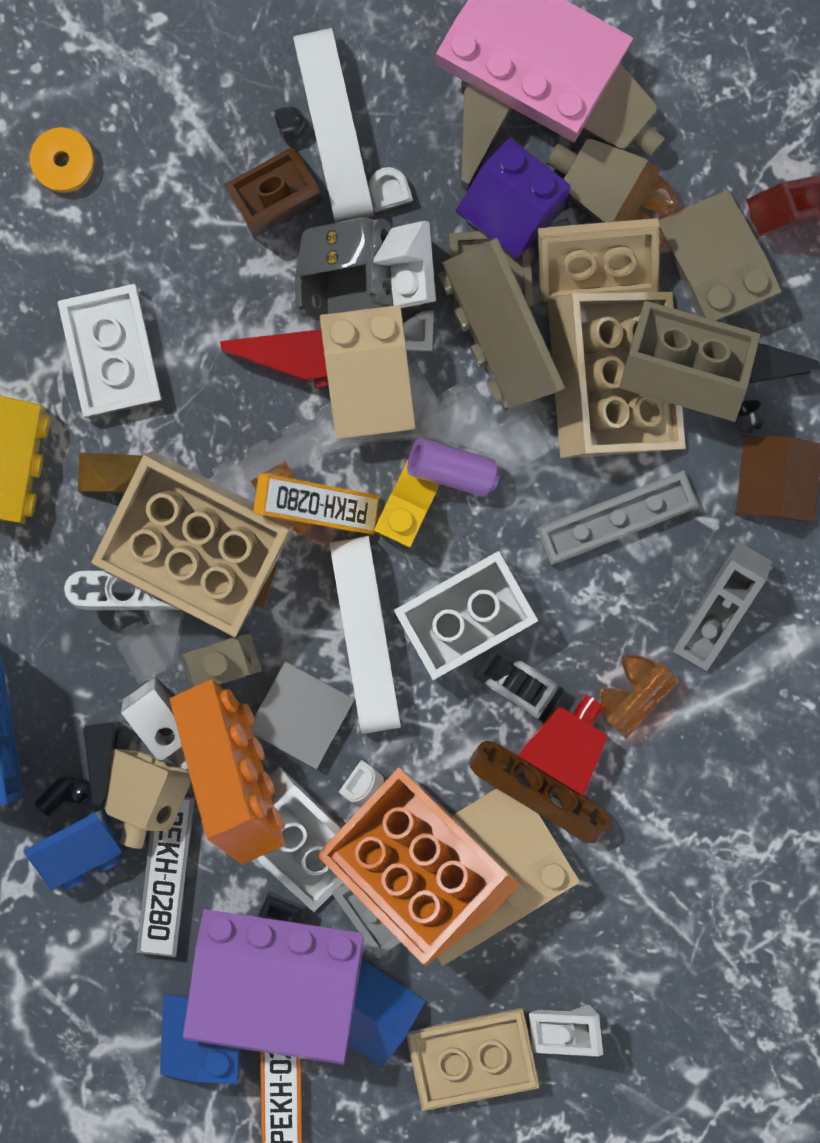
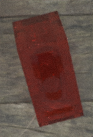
(785, 205)

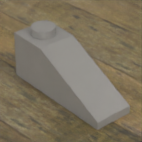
(723, 606)

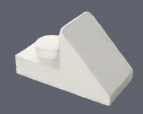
(411, 264)
(566, 1032)

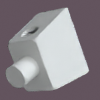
(149, 711)

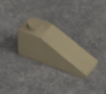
(481, 125)

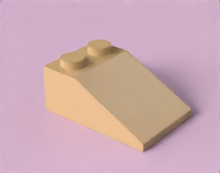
(367, 372)

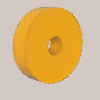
(57, 142)

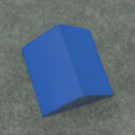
(381, 1014)

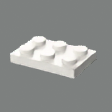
(109, 351)

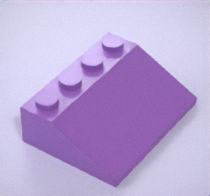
(273, 986)

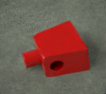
(568, 744)

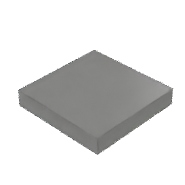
(301, 715)

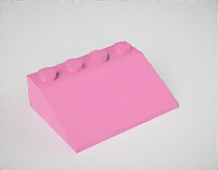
(535, 58)

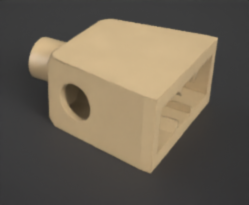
(144, 794)

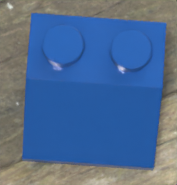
(76, 850)
(193, 1059)

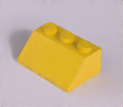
(20, 436)

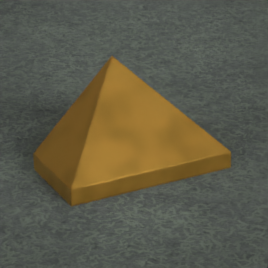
(106, 472)

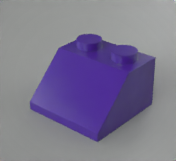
(514, 198)

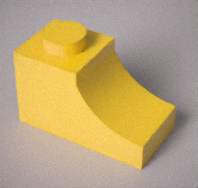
(406, 509)

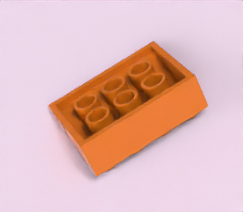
(417, 868)

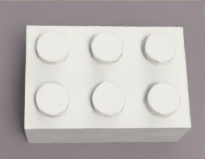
(465, 615)

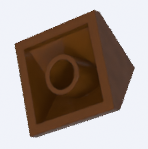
(274, 192)
(778, 478)

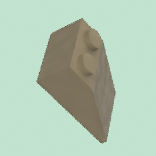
(718, 258)

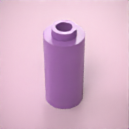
(453, 467)

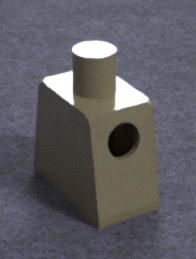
(624, 116)
(598, 177)
(221, 661)

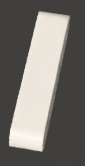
(333, 125)
(365, 635)

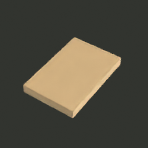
(599, 258)
(472, 1059)

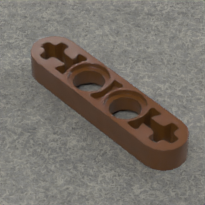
(542, 788)

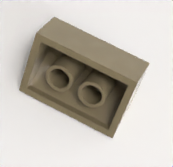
(690, 361)

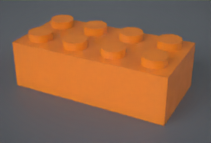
(227, 772)

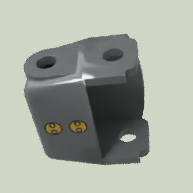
(340, 270)

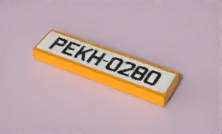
(315, 504)

